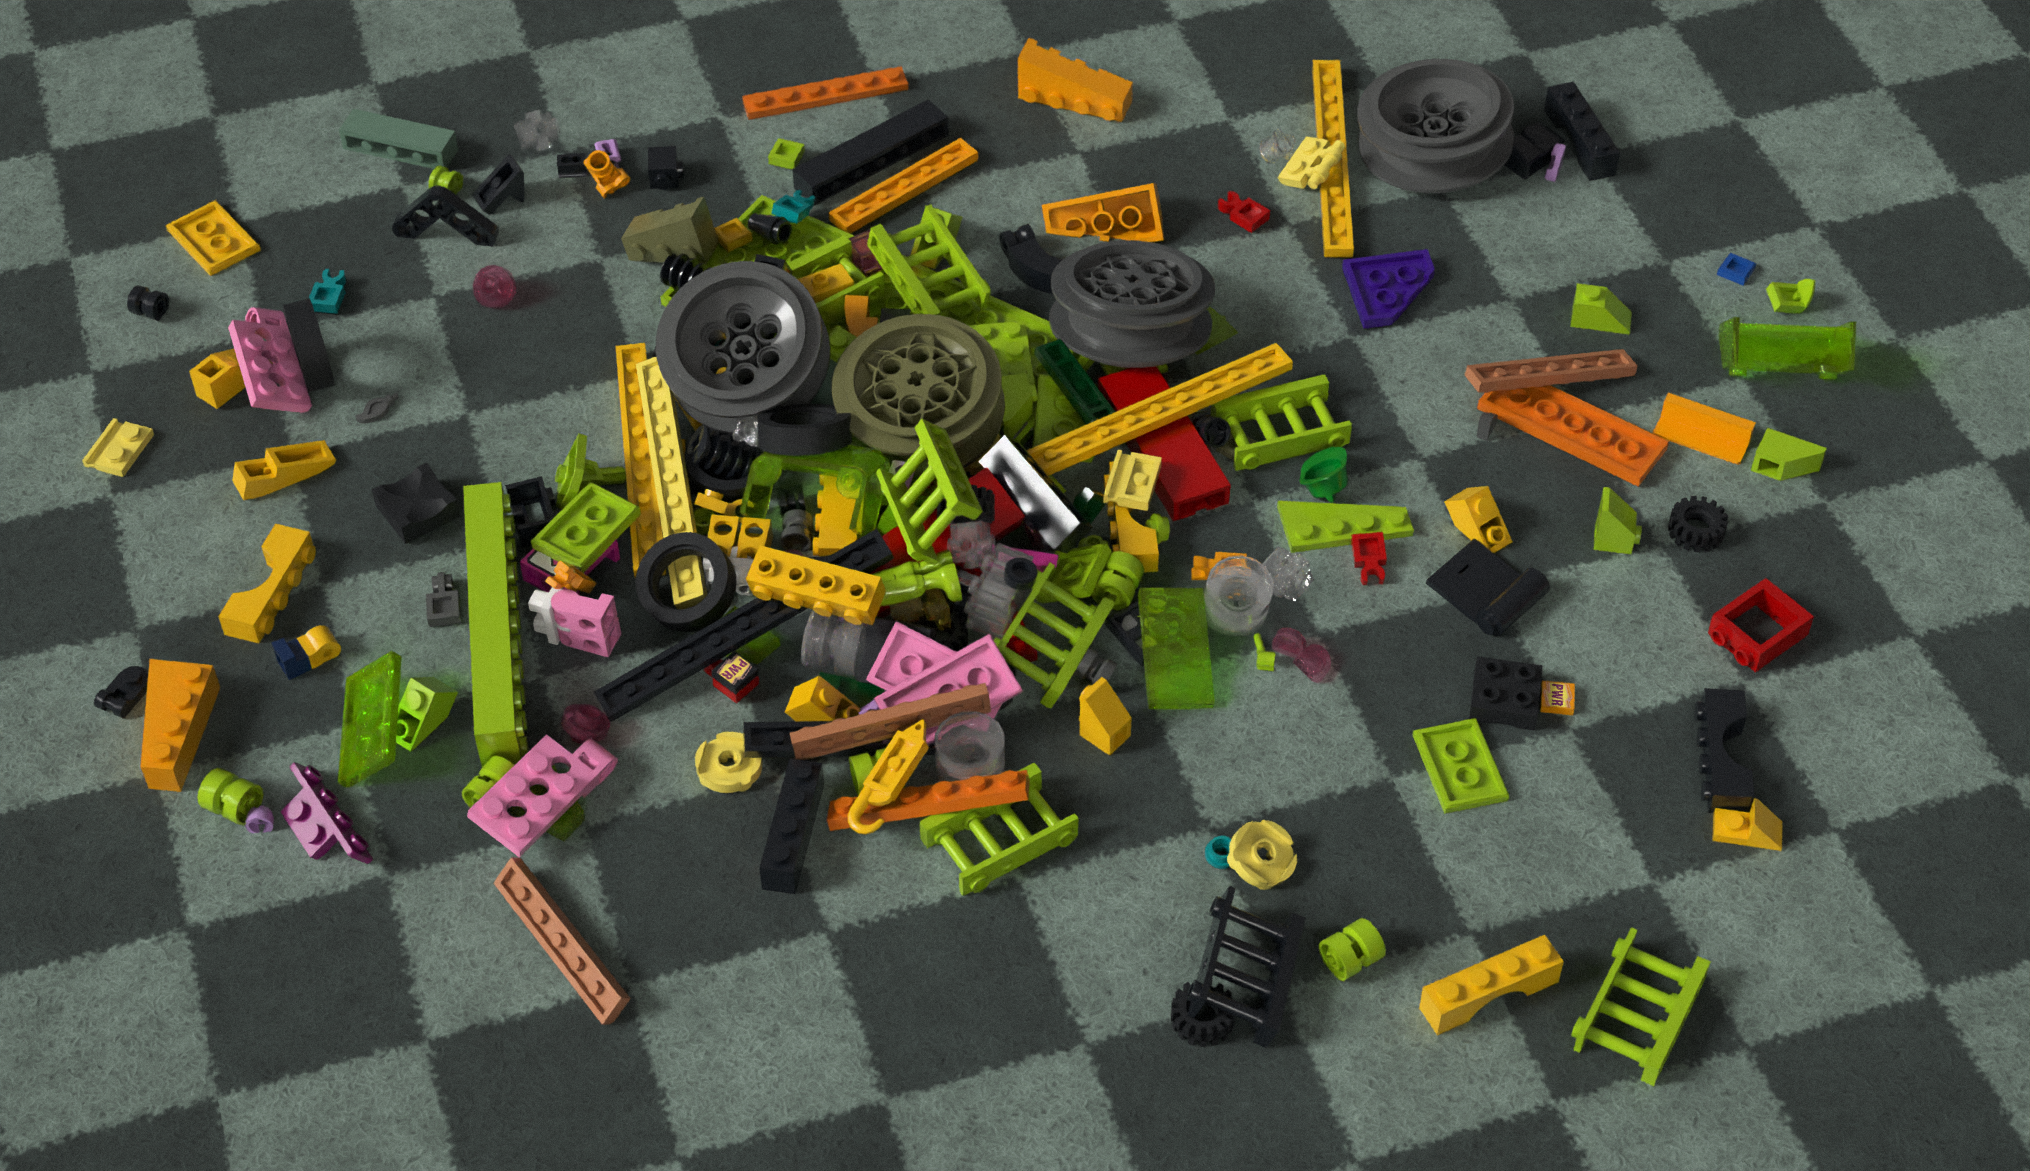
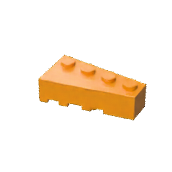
(175, 719)

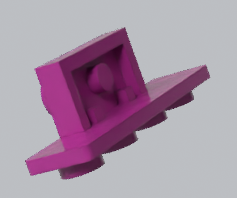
(319, 820)

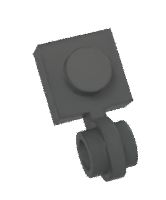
(444, 603)

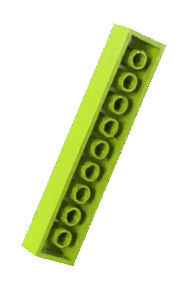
(494, 624)

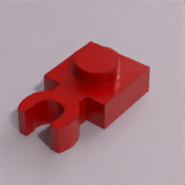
(1244, 213)
(1370, 554)

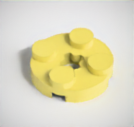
(726, 778)
(1248, 864)

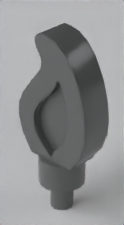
(376, 409)

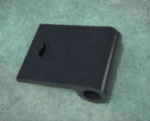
(1489, 588)

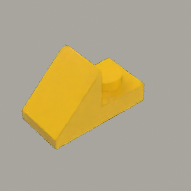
(1754, 829)

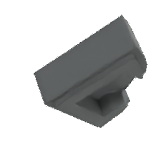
(1486, 425)

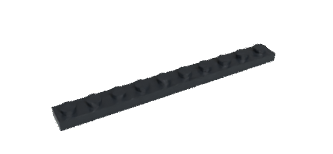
(724, 636)

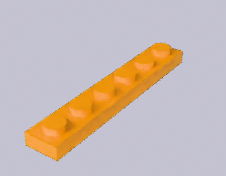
(903, 186)

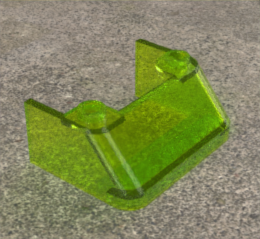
(1787, 348)
(851, 465)

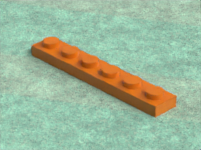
(825, 92)
(937, 799)

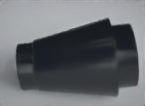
(773, 228)

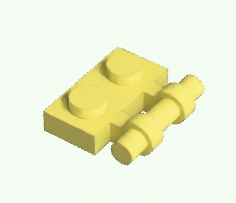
(1311, 163)

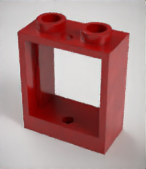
(1776, 605)

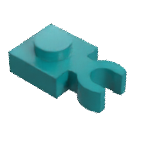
(794, 207)
(328, 295)

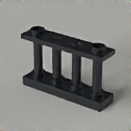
(1279, 963)

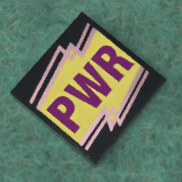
(735, 672)

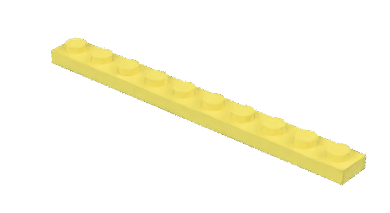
(670, 480)

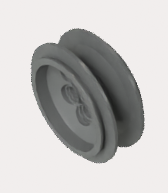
(1436, 125)
(1131, 303)
(713, 310)

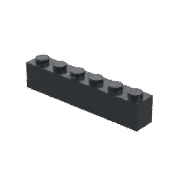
(871, 152)

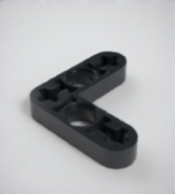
(482, 233)

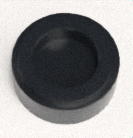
(1020, 573)

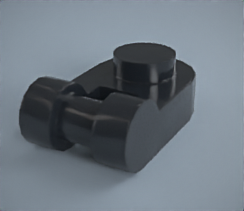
(129, 683)

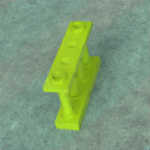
(830, 255)
(914, 288)
(1281, 399)
(951, 483)
(1080, 638)
(941, 827)
(1663, 1032)

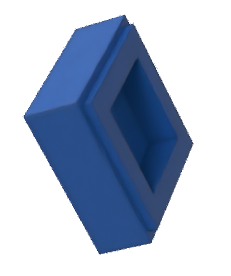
(1736, 269)

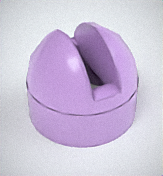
(255, 815)

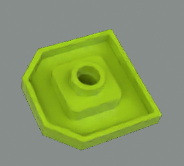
(578, 472)

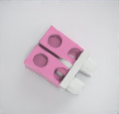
(576, 620)

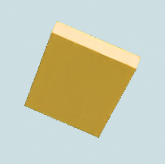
(213, 238)

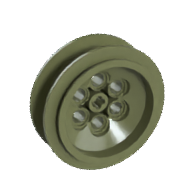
(909, 365)

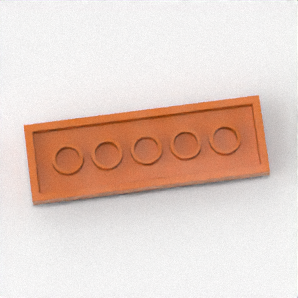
(1578, 429)

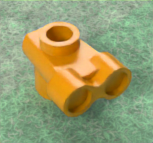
(608, 177)

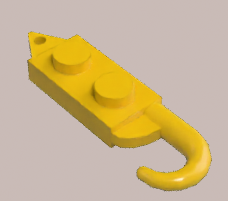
(889, 774)

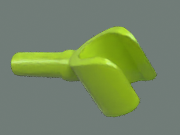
(1263, 657)

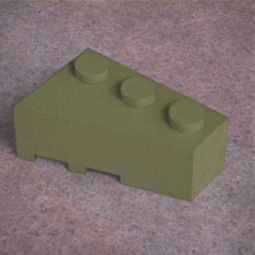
(673, 231)

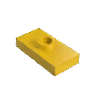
(827, 282)

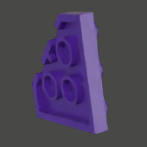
(1387, 284)

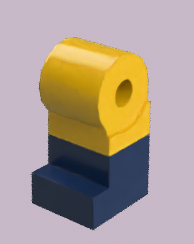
(306, 651)

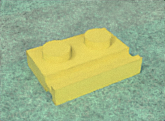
(118, 447)
(1132, 480)

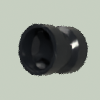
(1011, 238)
(144, 301)
(1217, 432)

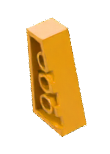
(1070, 84)

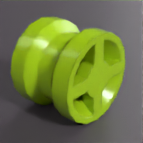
(443, 177)

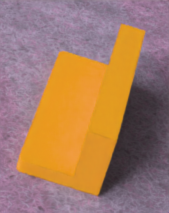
(1704, 428)

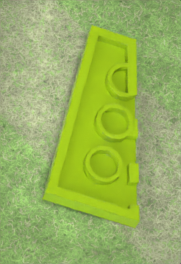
(1331, 524)

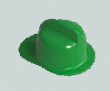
(1325, 473)

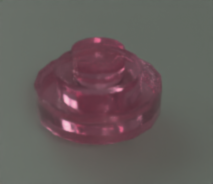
(494, 286)
(585, 722)

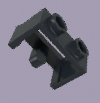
(528, 493)

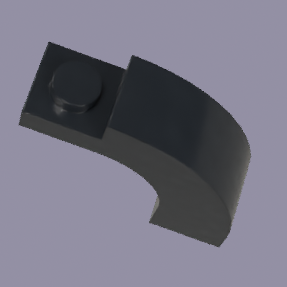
(1033, 265)

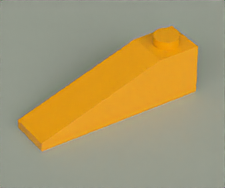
(1115, 214)

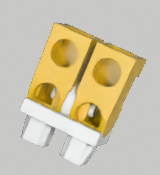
(738, 546)

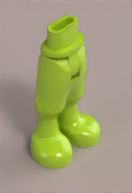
(914, 578)

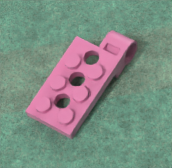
(257, 370)
(587, 767)

